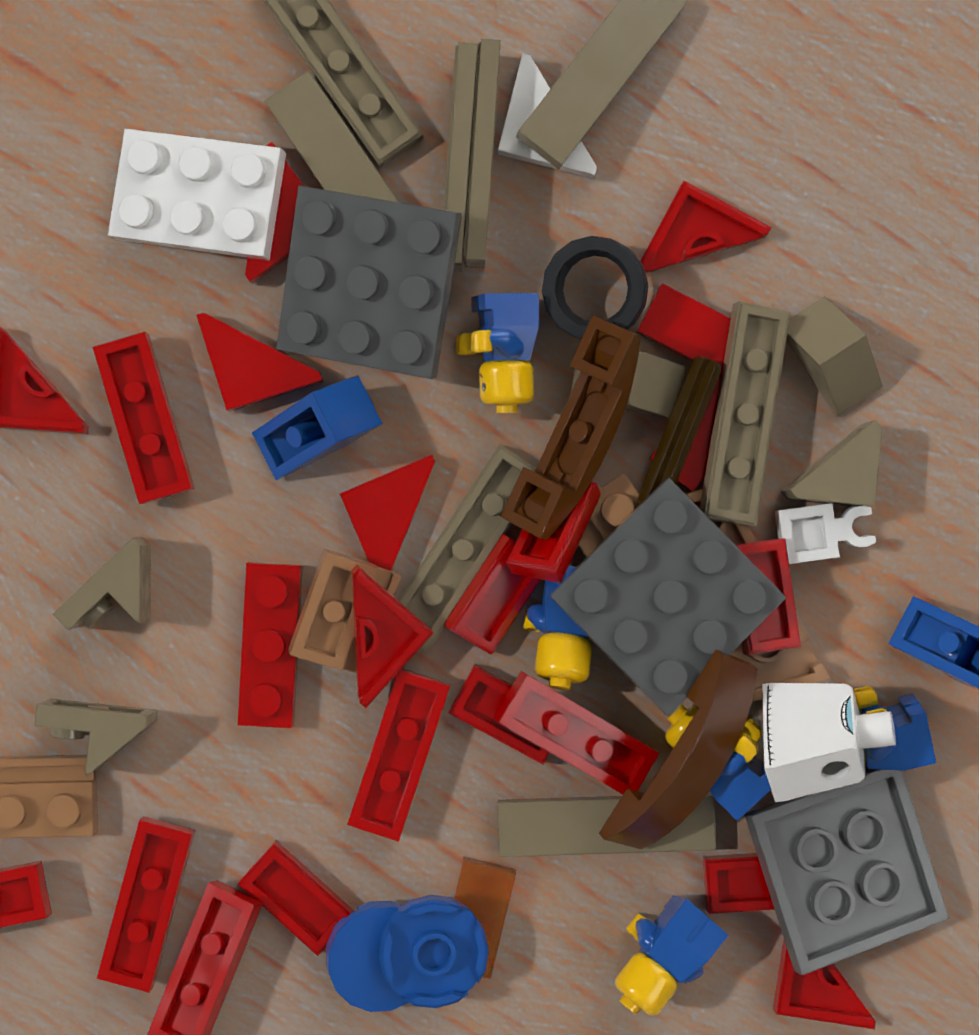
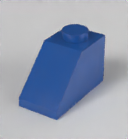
(317, 426)

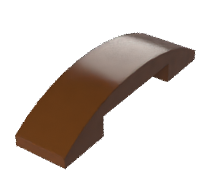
(583, 432)
(697, 760)

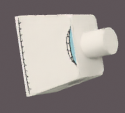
(817, 737)

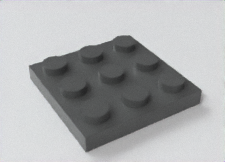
(368, 281)
(666, 595)
(846, 869)

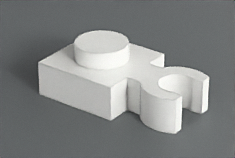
(815, 533)

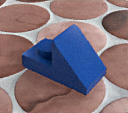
(939, 641)

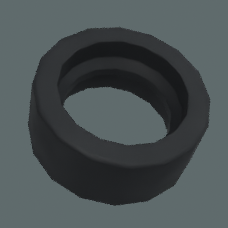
(570, 255)

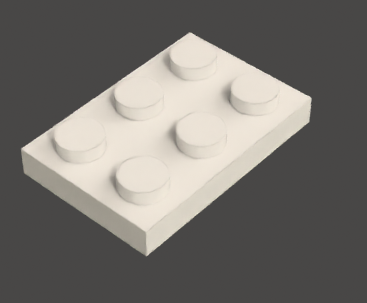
(197, 194)

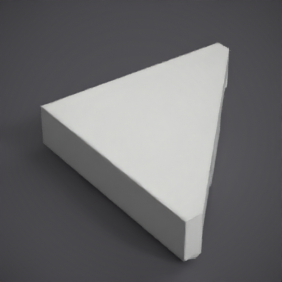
(526, 95)

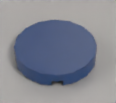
(433, 951)
(355, 961)

